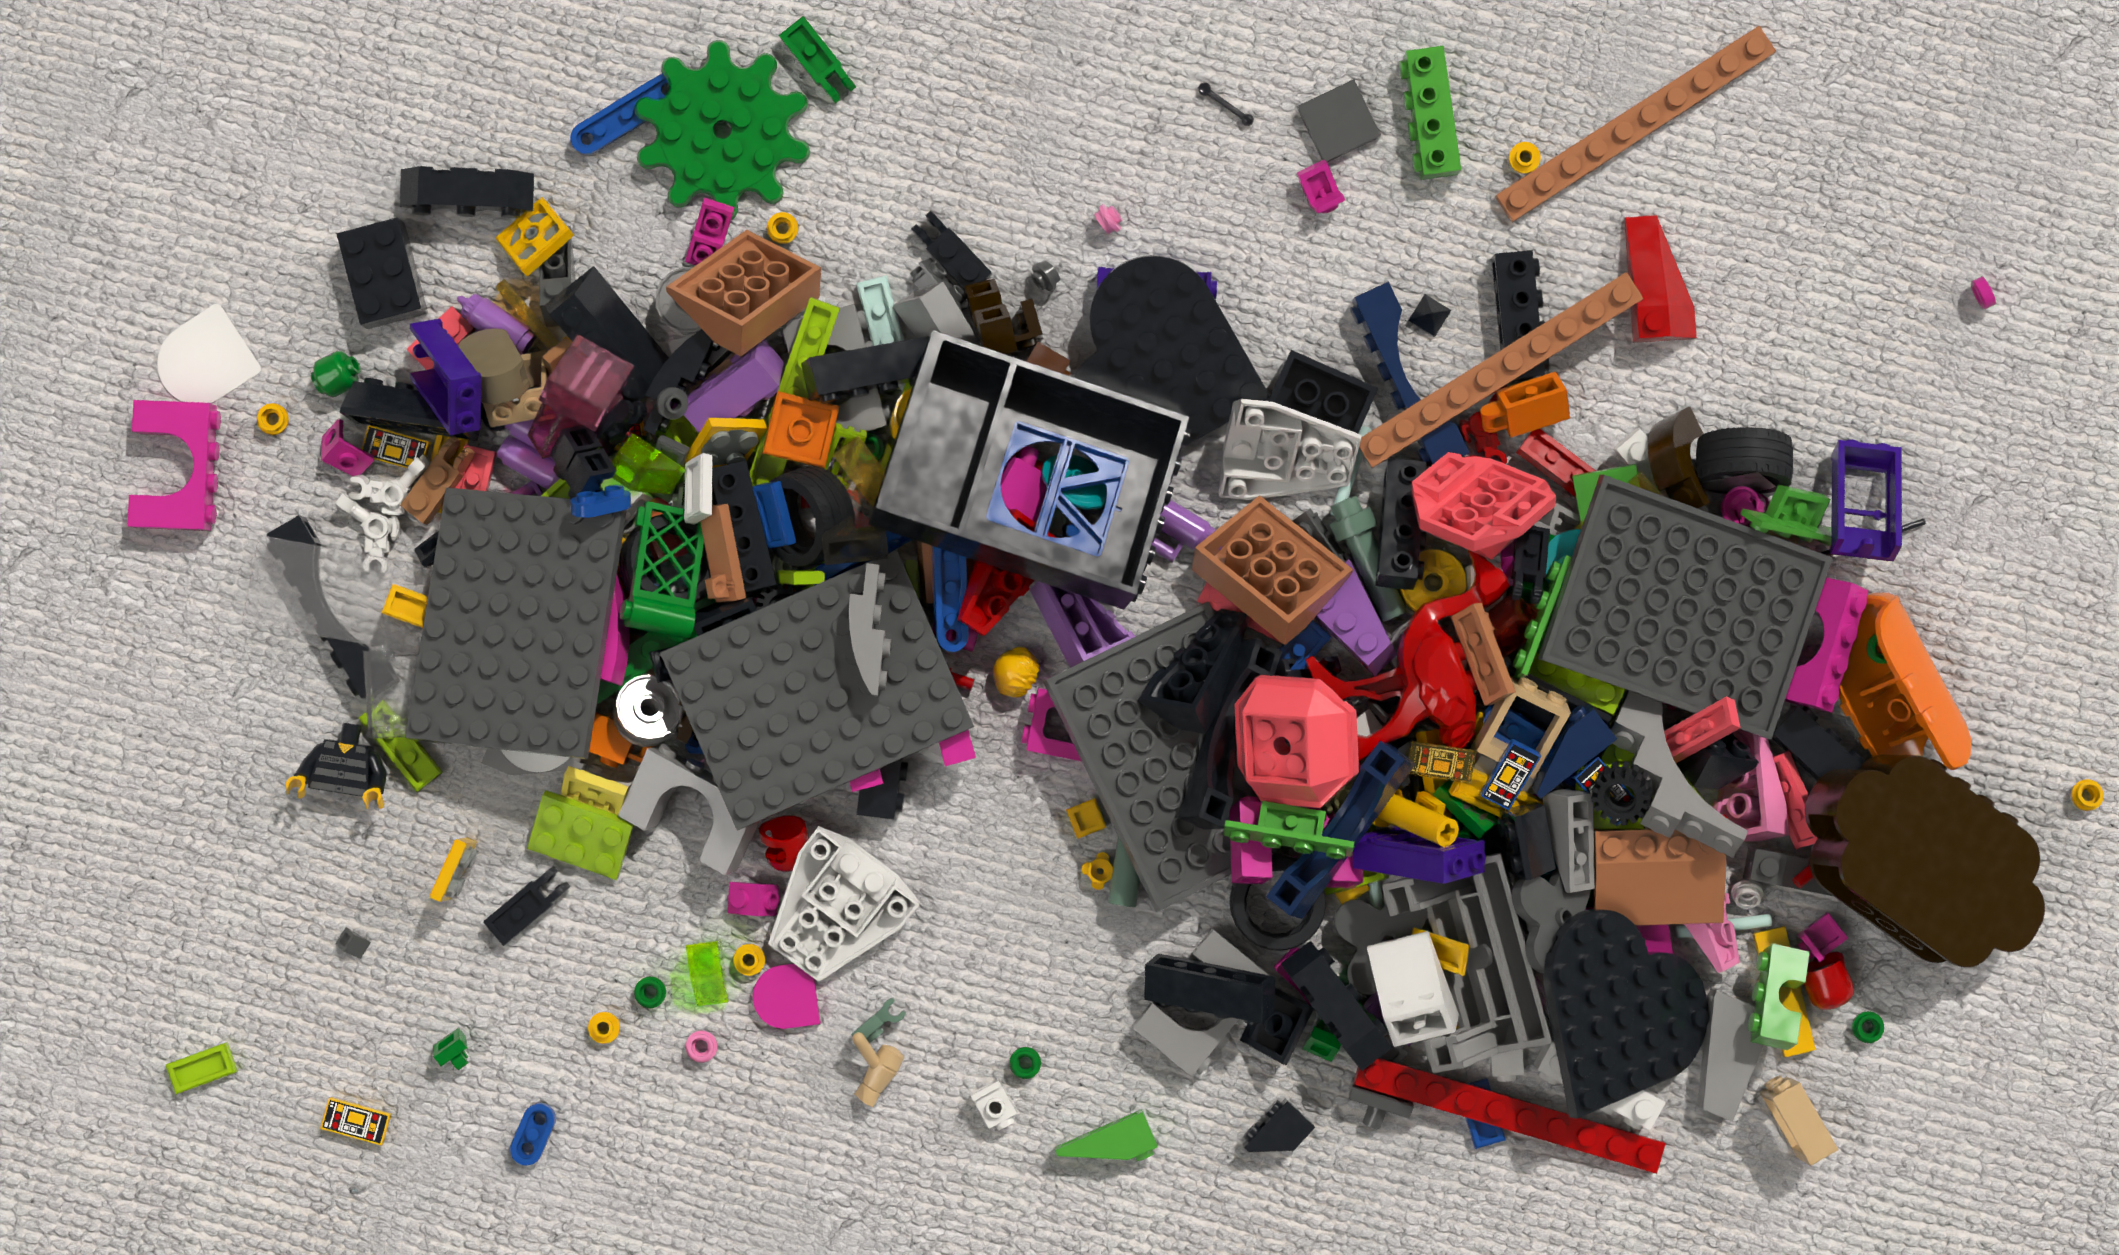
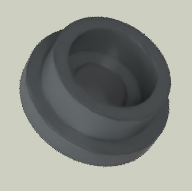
(1045, 276)
(664, 399)

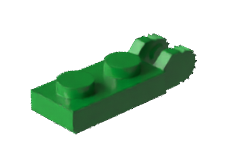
(815, 56)

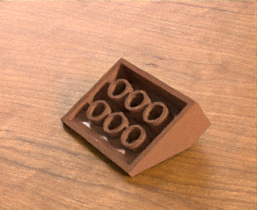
(746, 291)
(1270, 569)
(1658, 877)

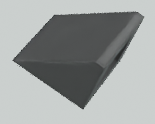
(352, 943)

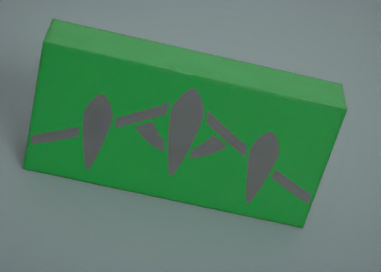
(1474, 818)

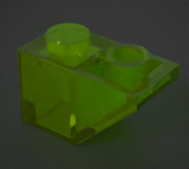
(645, 468)
(707, 972)

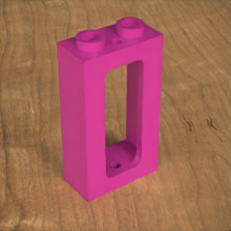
(1033, 733)

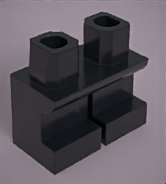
(581, 460)

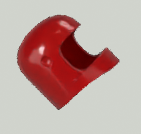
(787, 839)
(1829, 986)

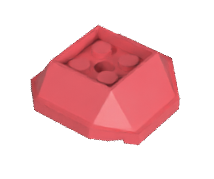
(1479, 502)
(1320, 737)

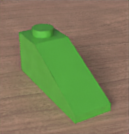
(1119, 1139)

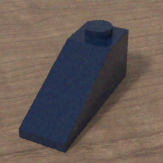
(1577, 743)

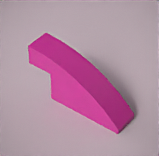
(617, 641)

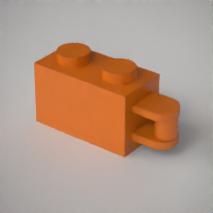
(1527, 406)
(610, 744)

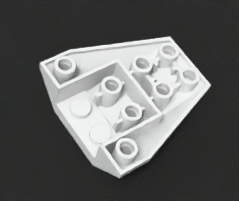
(1283, 452)
(838, 905)

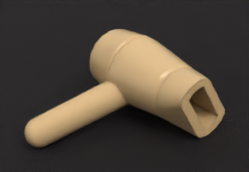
(881, 1069)

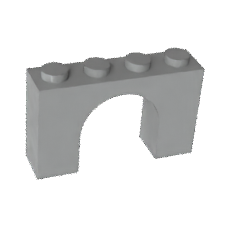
(861, 412)
(653, 785)
(1192, 1046)

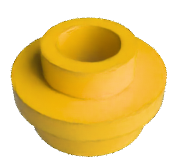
(1517, 164)
(775, 221)
(263, 419)
(2095, 791)
(759, 957)
(611, 1020)

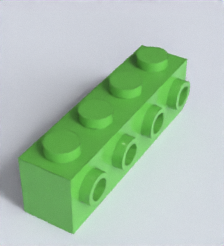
(1431, 113)

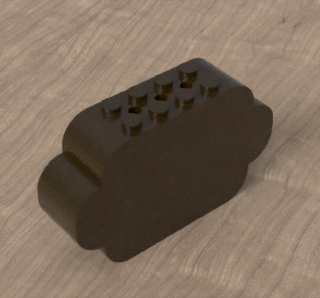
(1925, 859)

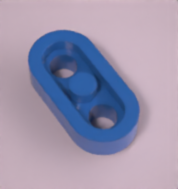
(594, 504)
(533, 1133)

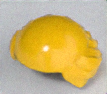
(1015, 672)

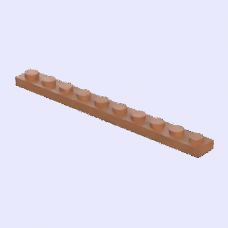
(1635, 124)
(1499, 369)

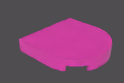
(786, 997)

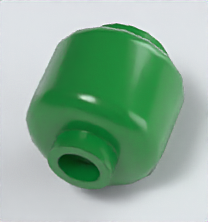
(335, 373)

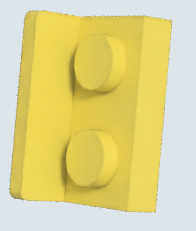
(593, 790)

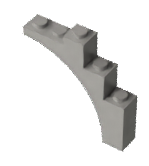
(1674, 801)

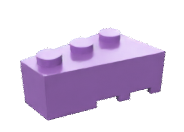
(736, 387)
(1078, 623)
(1355, 624)

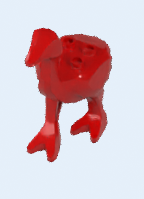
(1428, 670)

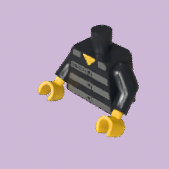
(342, 768)

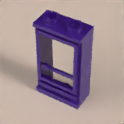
(453, 384)
(1859, 541)
(1411, 856)

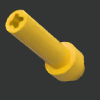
(1418, 820)

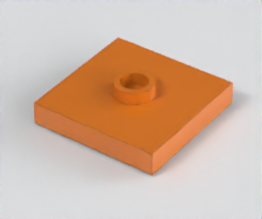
(800, 429)

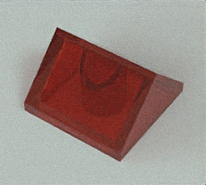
(1510, 622)

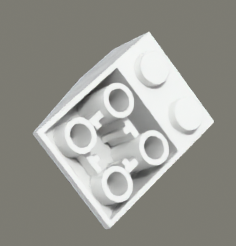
(1412, 989)

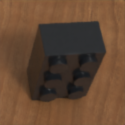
(382, 273)
(1323, 392)

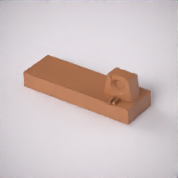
(722, 555)
(1483, 654)

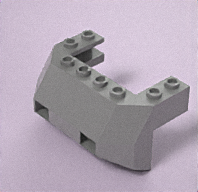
(1500, 994)

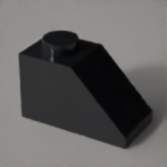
(721, 614)

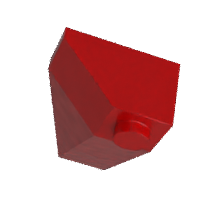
(1667, 306)
(993, 589)

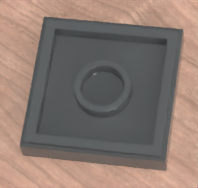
(1338, 121)

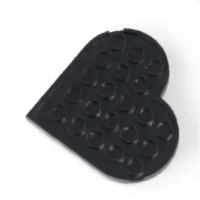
(1168, 344)
(1618, 1010)

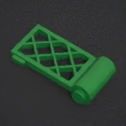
(658, 611)

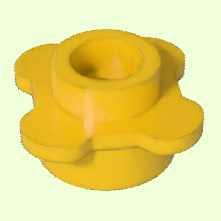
(1090, 869)

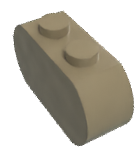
(499, 364)

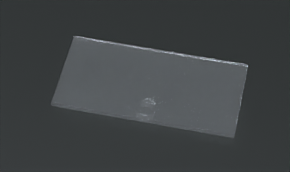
(331, 593)

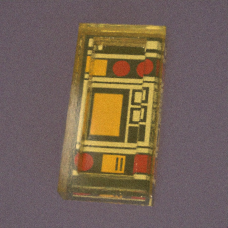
(1442, 762)

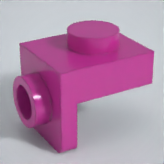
(1320, 187)
(753, 899)
(1821, 937)

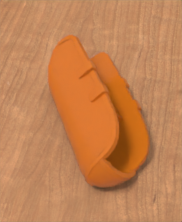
(1902, 700)

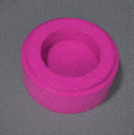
(1983, 292)

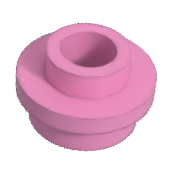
(1108, 218)
(699, 1056)

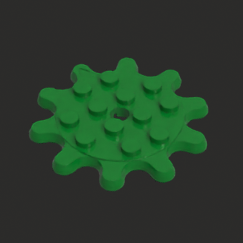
(717, 94)

